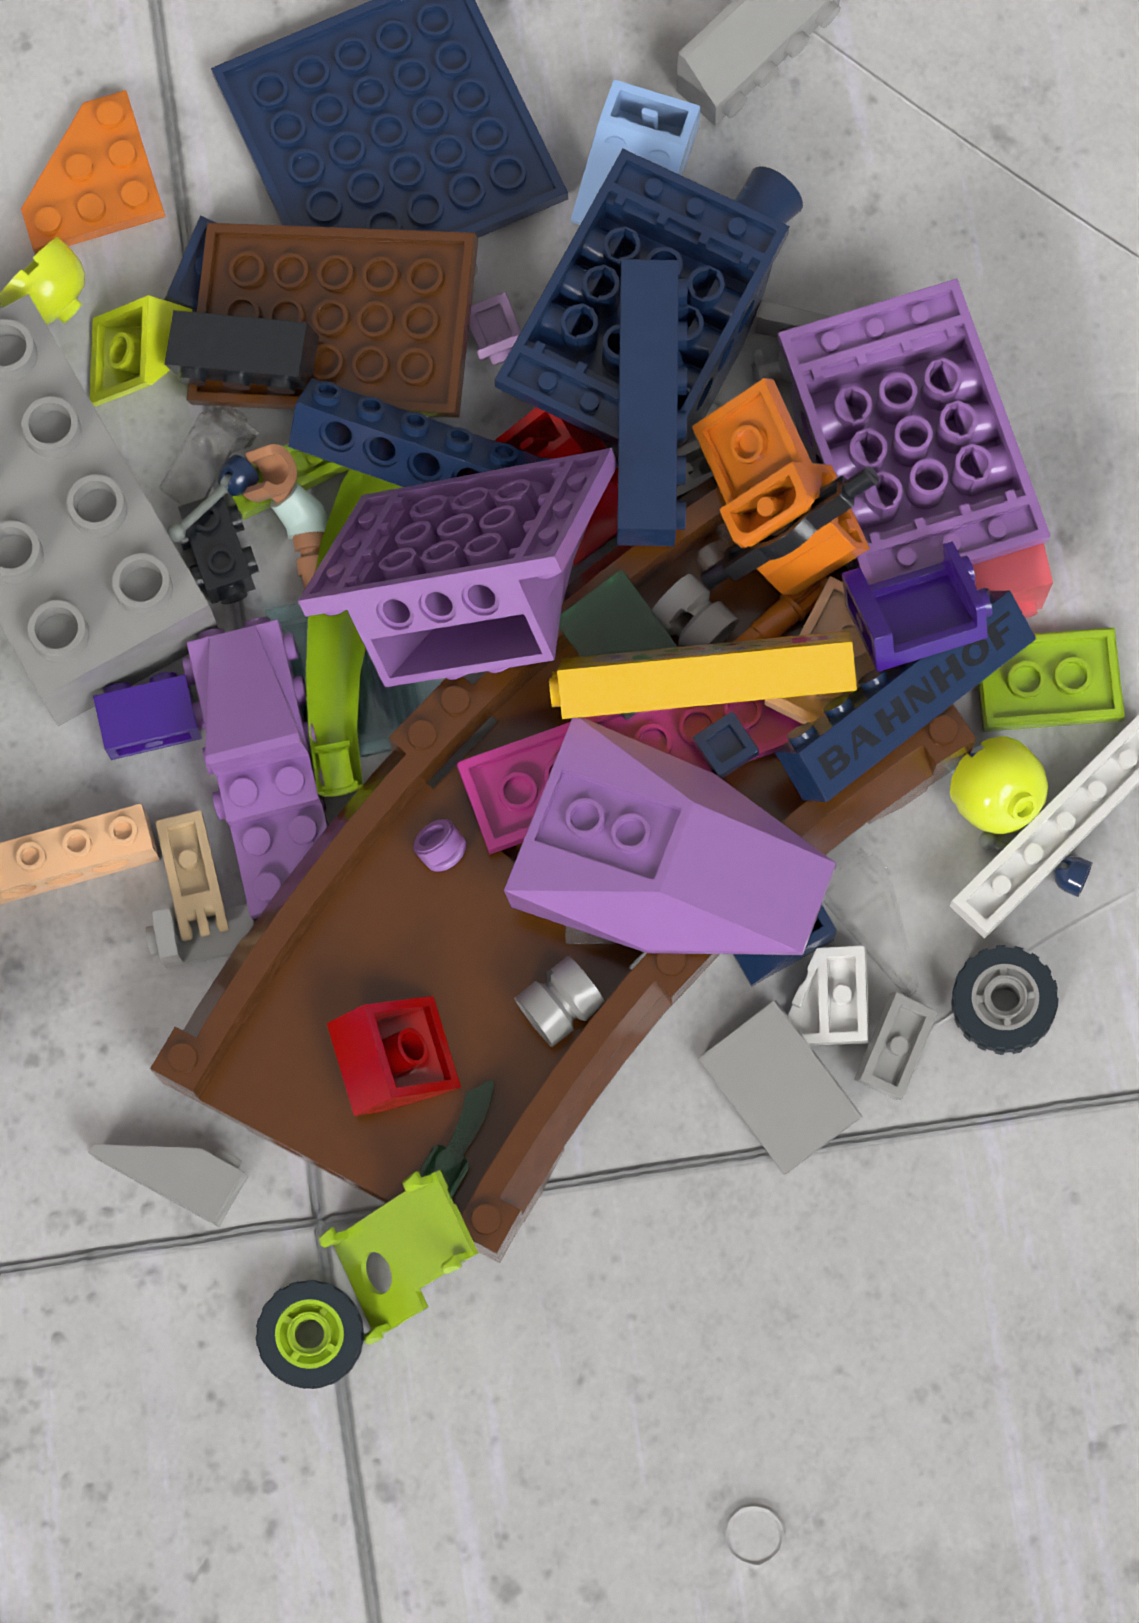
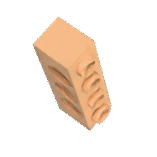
(76, 853)

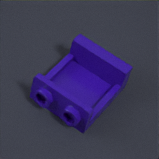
(918, 610)

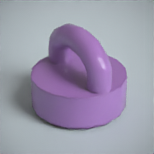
(440, 845)

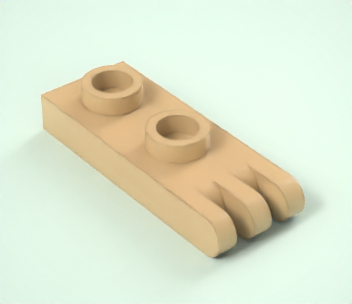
(191, 873)

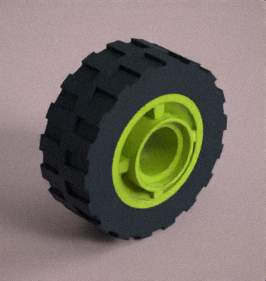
(278, 1338)

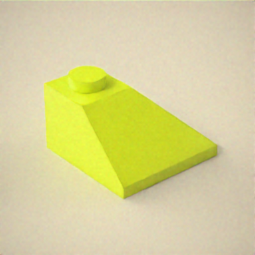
(130, 348)

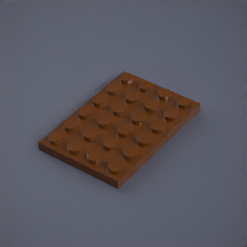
(381, 300)

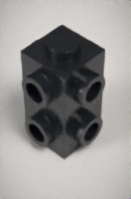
(221, 562)

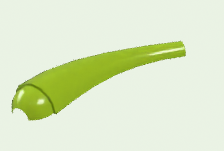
(335, 665)

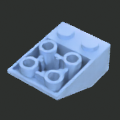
(644, 124)

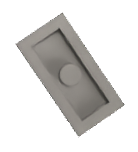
(896, 1046)

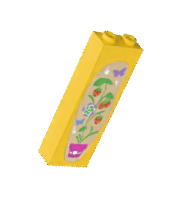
(704, 675)

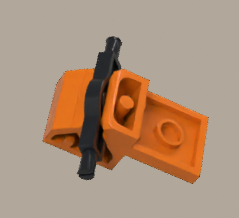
(780, 507)

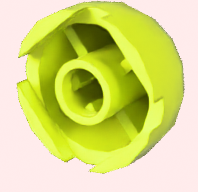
(51, 281)
(999, 786)

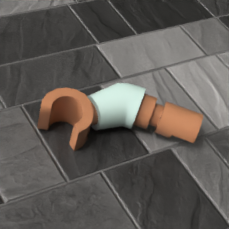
(295, 507)

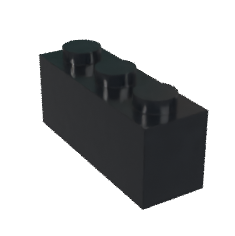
(241, 351)

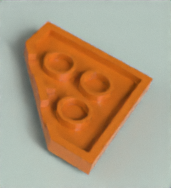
(94, 178)

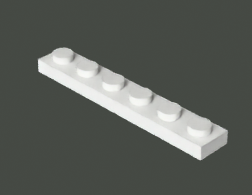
(1052, 834)

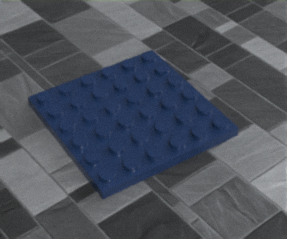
(391, 122)

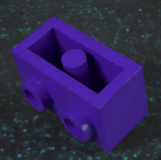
(146, 715)

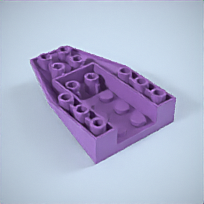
(663, 855)

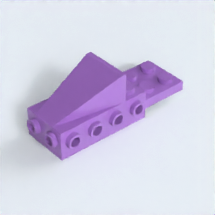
(258, 750)

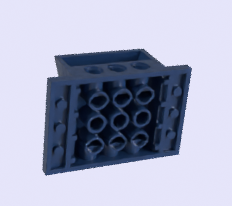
(643, 212)

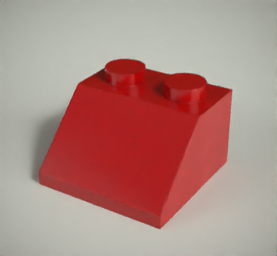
(393, 1054)

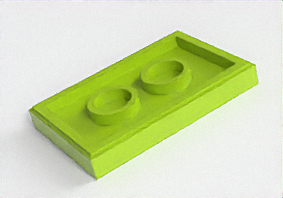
(1055, 683)

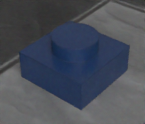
(725, 745)

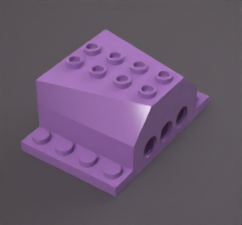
(919, 405)
(461, 567)

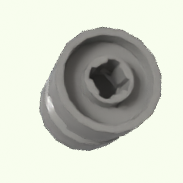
(710, 623)
(559, 1001)

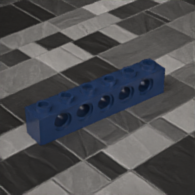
(390, 440)

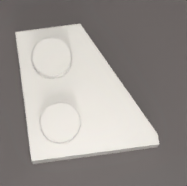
(834, 998)

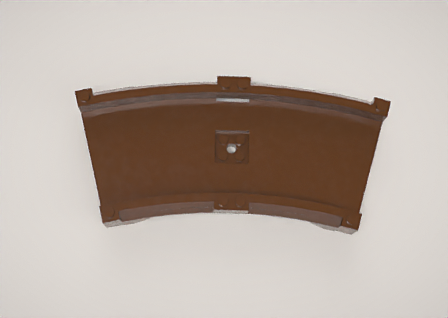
(379, 926)

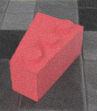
(1021, 572)

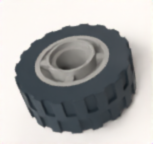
(1008, 970)

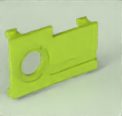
(420, 1240)

